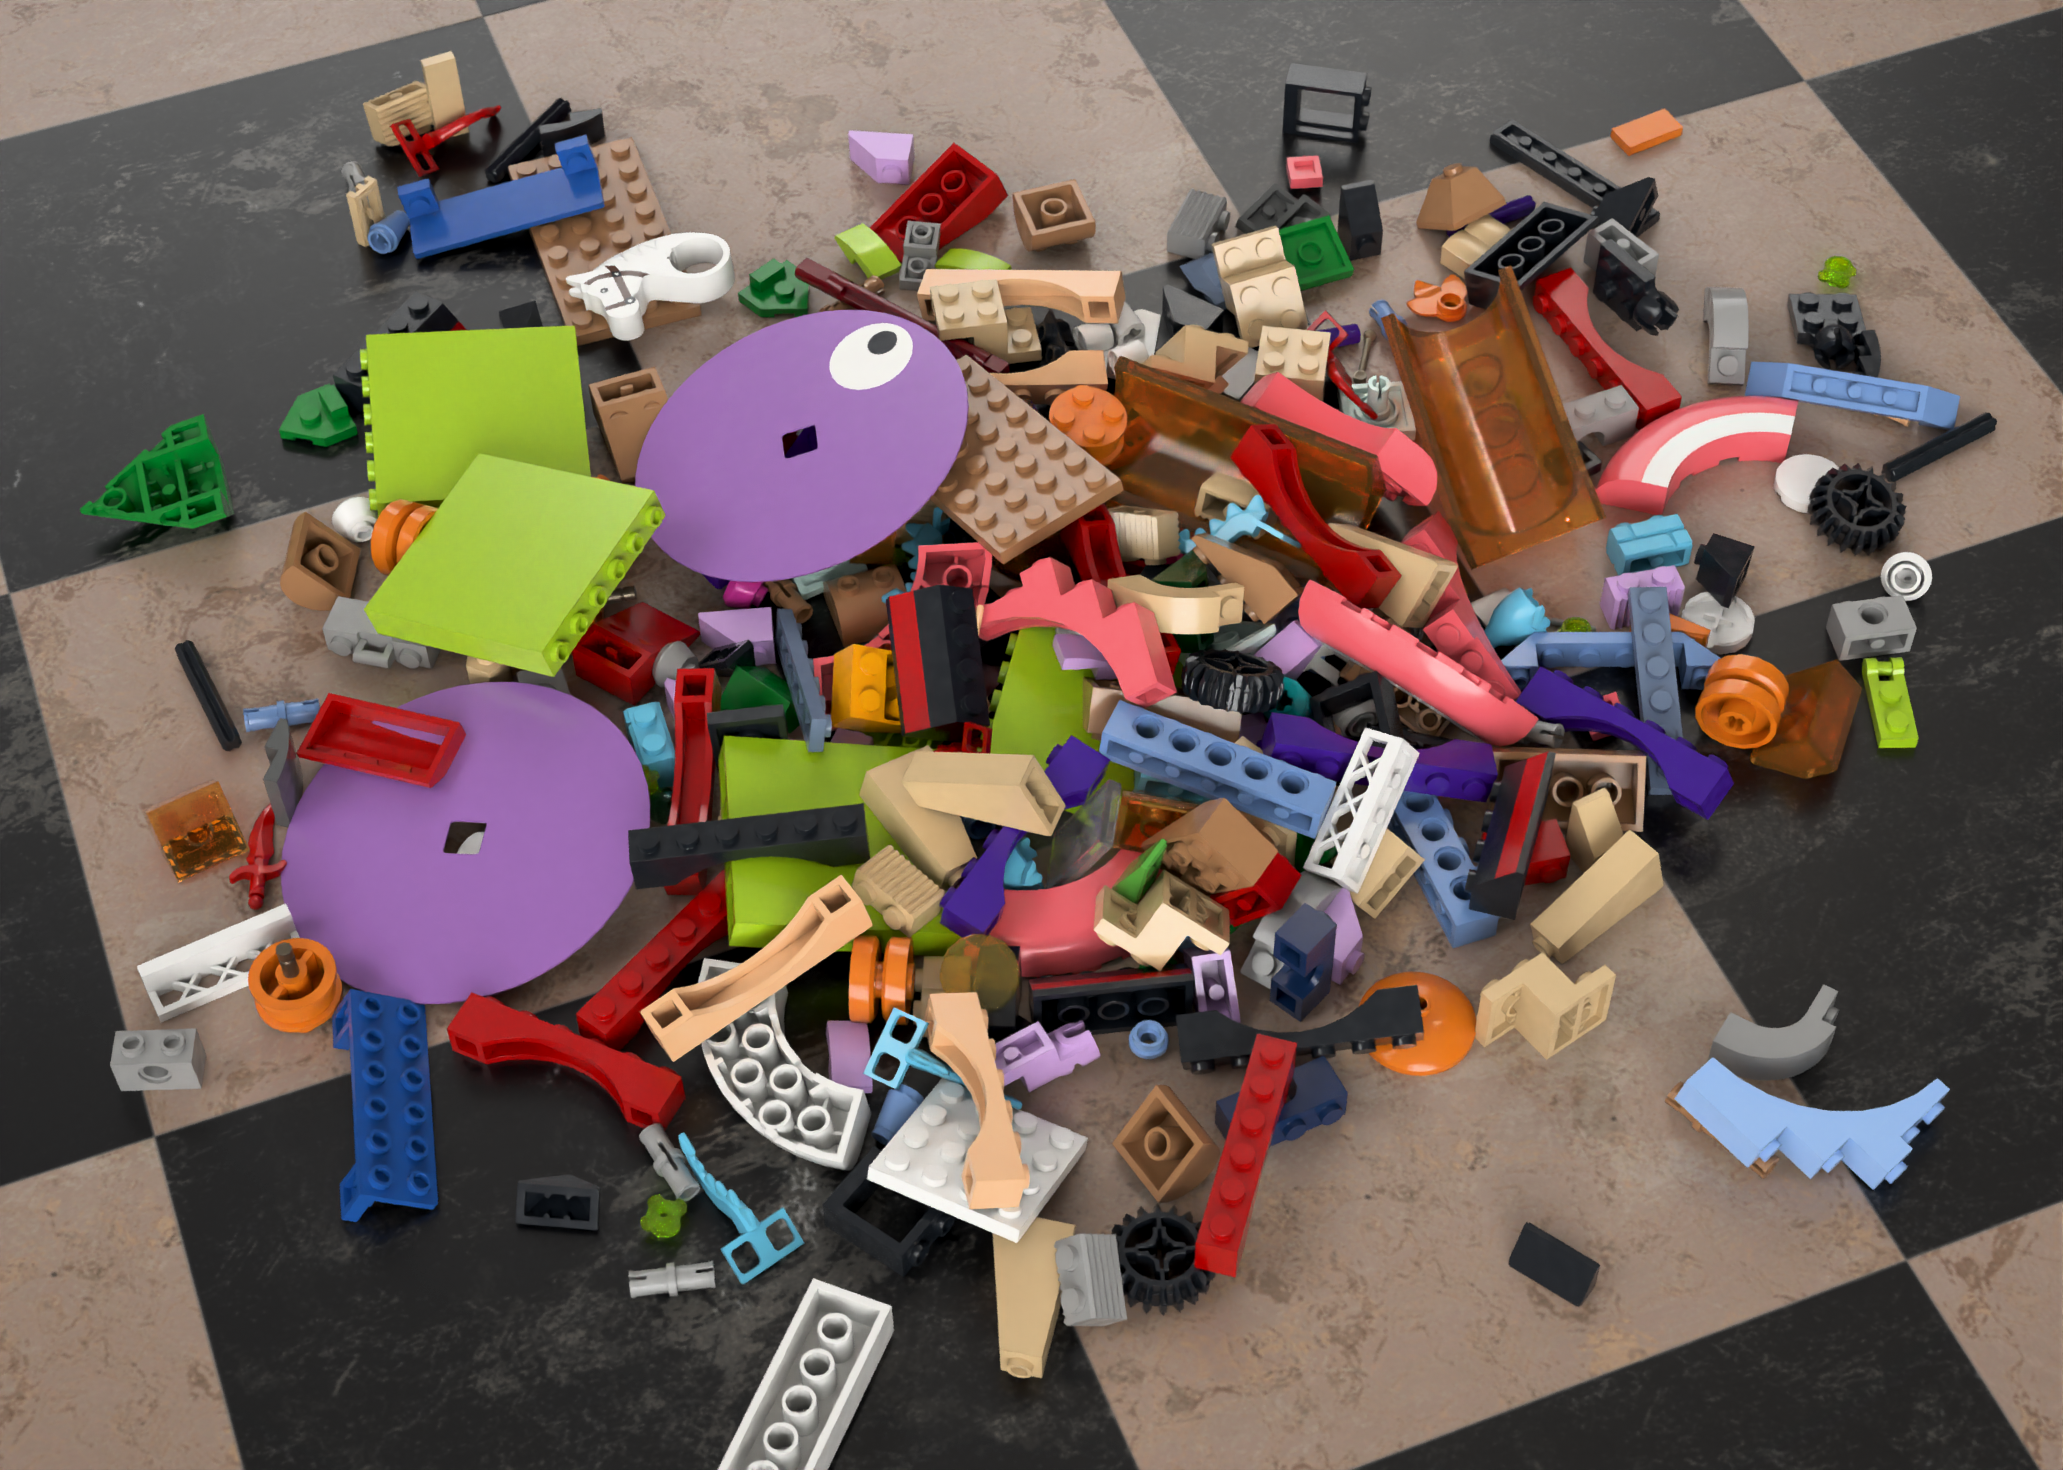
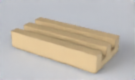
(360, 210)

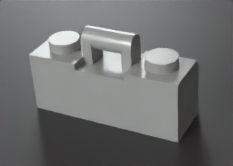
(351, 632)

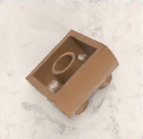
(1052, 215)
(318, 565)
(858, 604)
(1167, 1146)

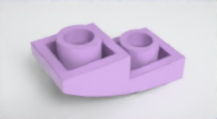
(1079, 653)
(849, 1054)

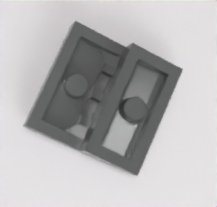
(1279, 209)
(284, 776)

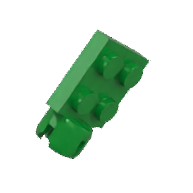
(1316, 252)

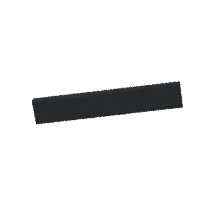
(1557, 166)

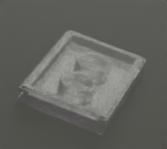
(1084, 836)

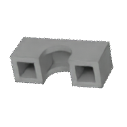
(1606, 414)

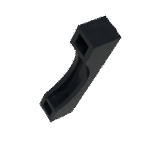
(820, 835)
(1383, 1019)

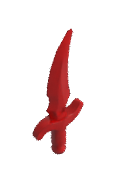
(260, 852)

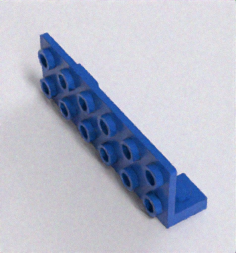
(504, 207)
(389, 1103)

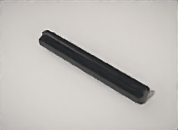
(526, 141)
(1939, 447)
(208, 695)

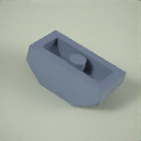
(1204, 277)

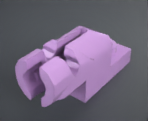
(1043, 1056)

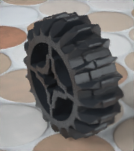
(1877, 509)
(1232, 681)
(1177, 1241)

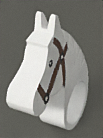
(650, 272)

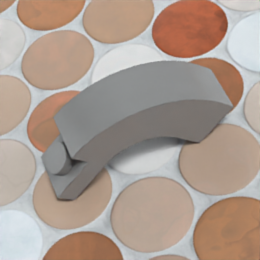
(1728, 331)
(1310, 889)
(1777, 1052)

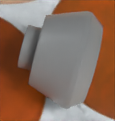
(669, 659)

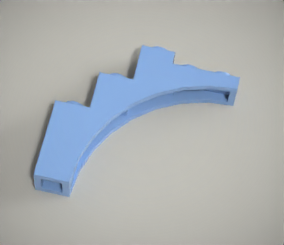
(1759, 1124)

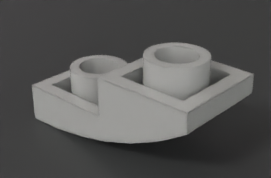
(920, 253)

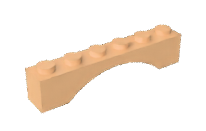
(1084, 294)
(1065, 373)
(698, 1011)
(959, 1037)

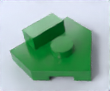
(775, 291)
(319, 417)

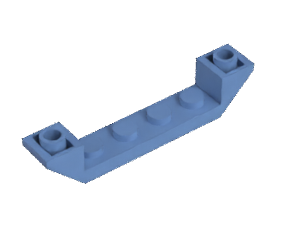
(1854, 393)
(1601, 650)

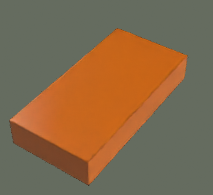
(1646, 132)

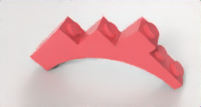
(1453, 622)
(1123, 634)

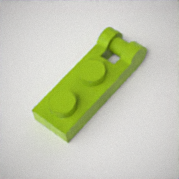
(1889, 703)

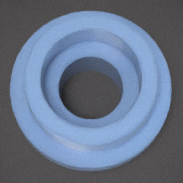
(1151, 1031)

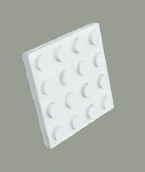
(931, 1151)

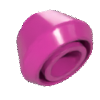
(744, 594)

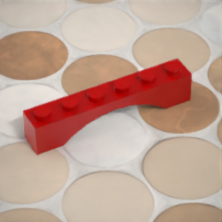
(1563, 303)
(1272, 468)
(1097, 557)
(694, 773)
(615, 1009)
(498, 1033)
(1244, 1155)

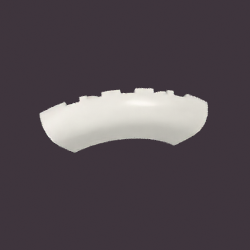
(777, 1091)

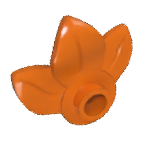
(1444, 301)

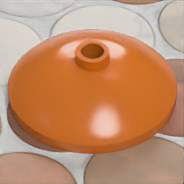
(1447, 1026)

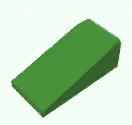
(1141, 873)

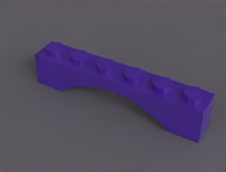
(1449, 770)
(1692, 778)
(980, 898)

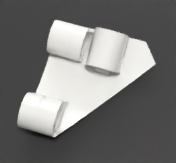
(1131, 337)

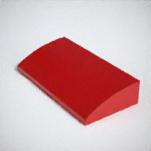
(348, 739)

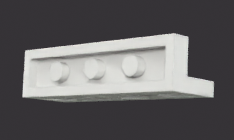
(1374, 809)
(213, 955)

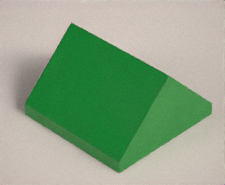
(758, 687)

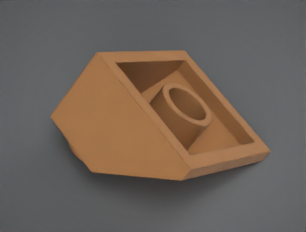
(1458, 199)

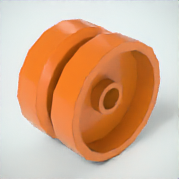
(396, 531)
(1742, 701)
(878, 979)

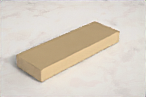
(443, 90)

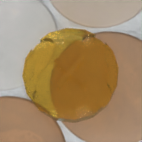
(981, 966)

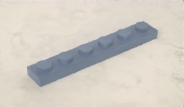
(1654, 670)
(802, 685)

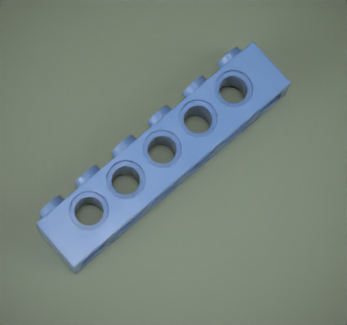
(1217, 768)
(1443, 874)

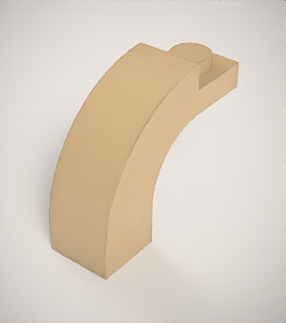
(1182, 608)

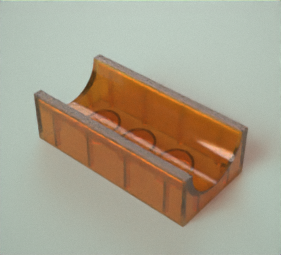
(1495, 429)
(1188, 433)

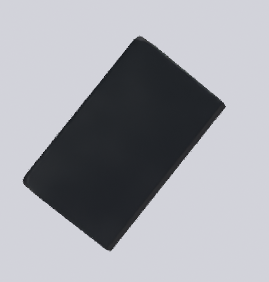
(1554, 1264)

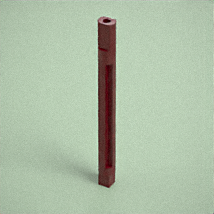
(863, 299)

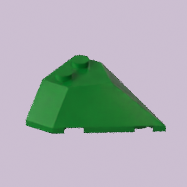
(173, 484)

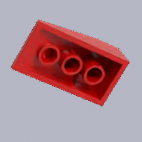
(951, 192)

